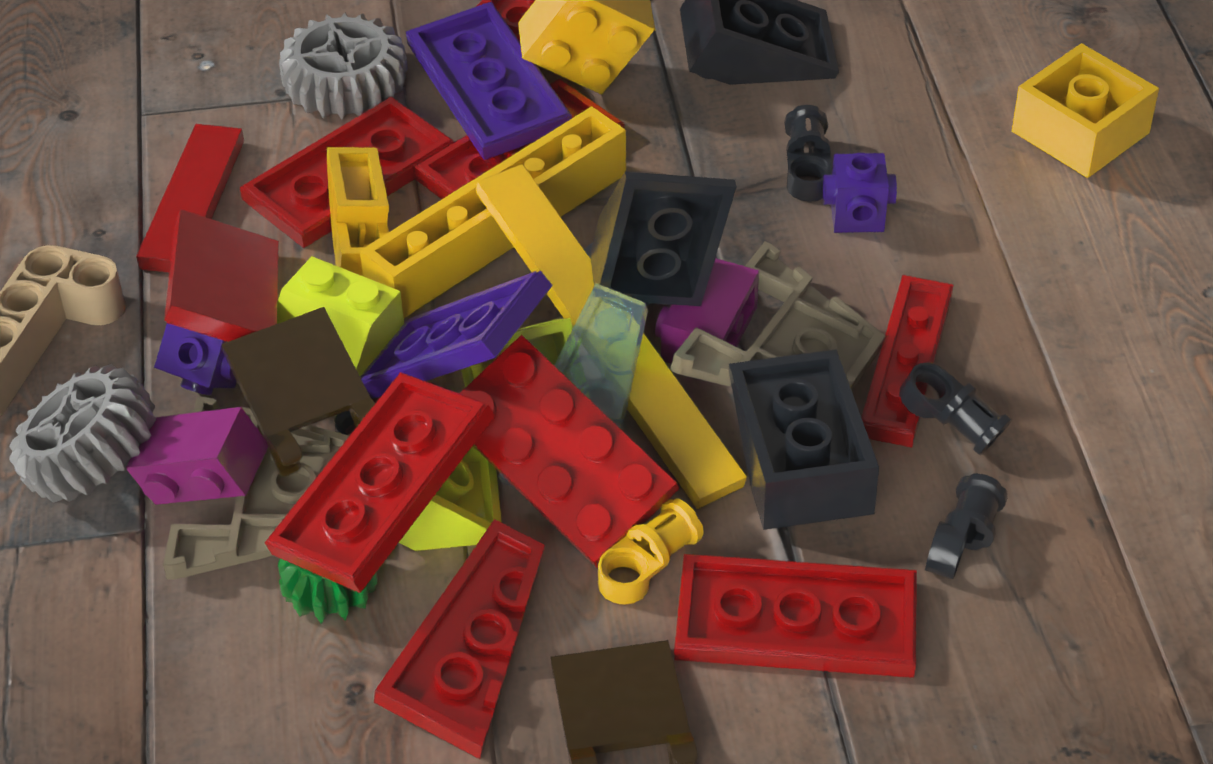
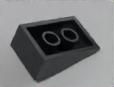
(758, 41)
(661, 236)
(803, 440)

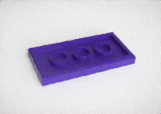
(486, 80)
(456, 333)

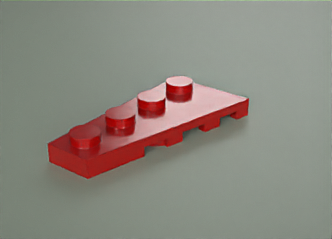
(462, 650)

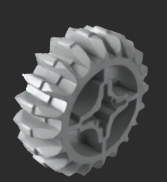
(342, 65)
(82, 433)

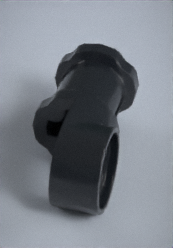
(816, 161)
(955, 405)
(968, 525)

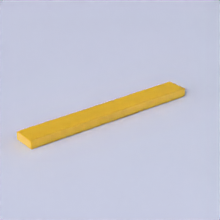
(656, 397)

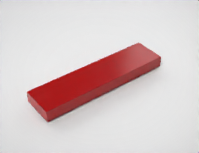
(193, 188)
(909, 340)

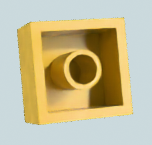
(585, 38)
(1084, 110)

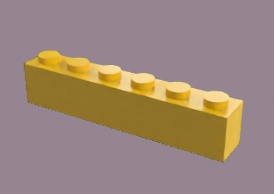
(460, 233)

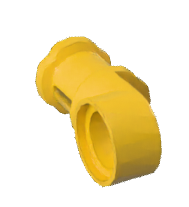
(648, 550)

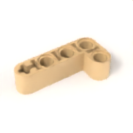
(40, 296)

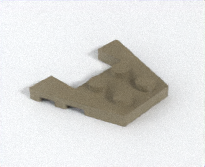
(801, 326)
(206, 548)

